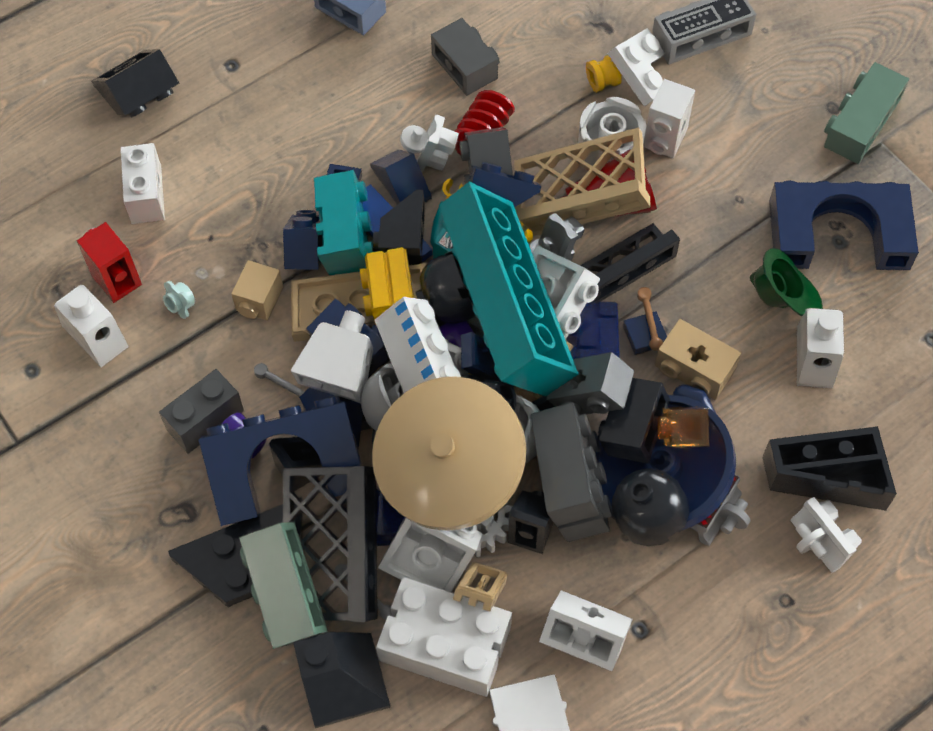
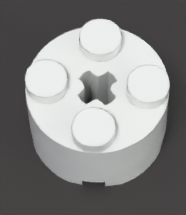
(607, 119)

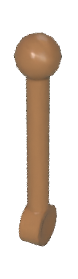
(644, 296)

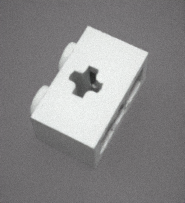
(668, 118)
(142, 183)
(585, 630)

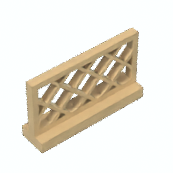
(584, 205)

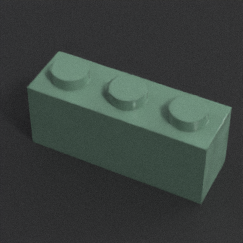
(865, 112)
(282, 584)

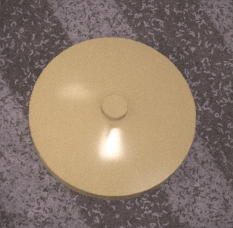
(449, 453)

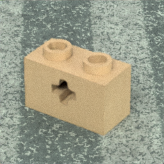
(689, 344)

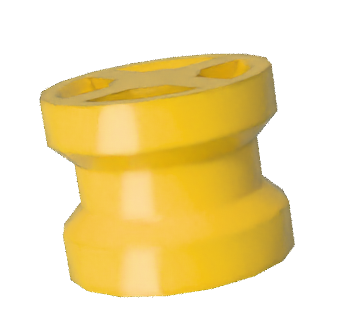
(603, 74)

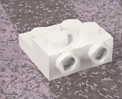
(567, 287)
(430, 554)

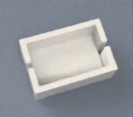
(443, 637)

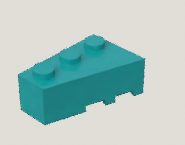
(342, 222)

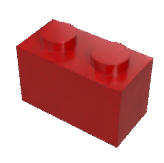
(109, 262)

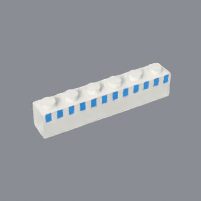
(415, 343)

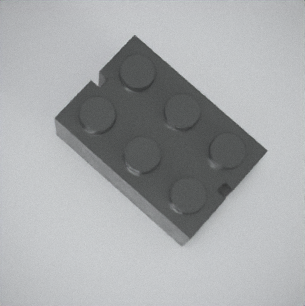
(571, 472)

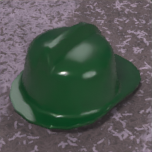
(783, 284)

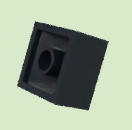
(137, 82)

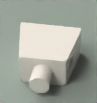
(82, 317)
(819, 337)
(336, 358)

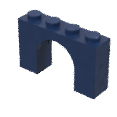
(880, 206)
(230, 451)

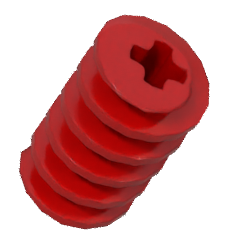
(486, 112)

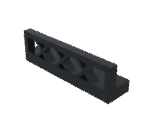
(636, 261)

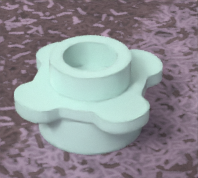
(178, 298)

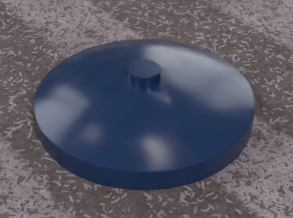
(701, 471)

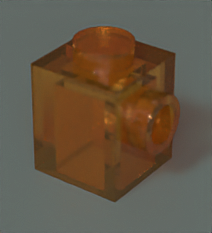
(684, 427)

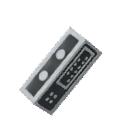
(702, 27)

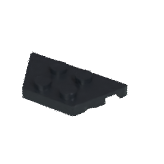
(217, 560)

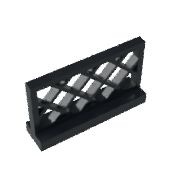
(360, 536)

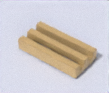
(478, 593)

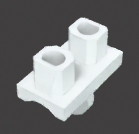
(432, 145)
(822, 535)

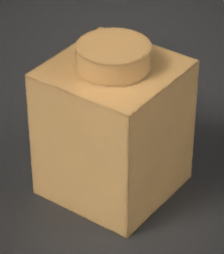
(257, 290)

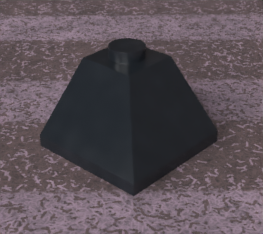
(341, 676)

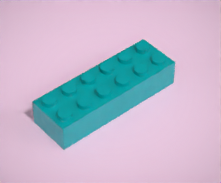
(507, 291)

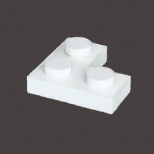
(634, 62)

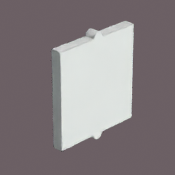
(529, 706)

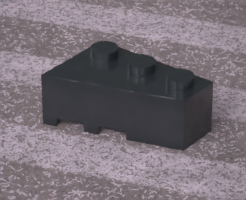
(832, 467)

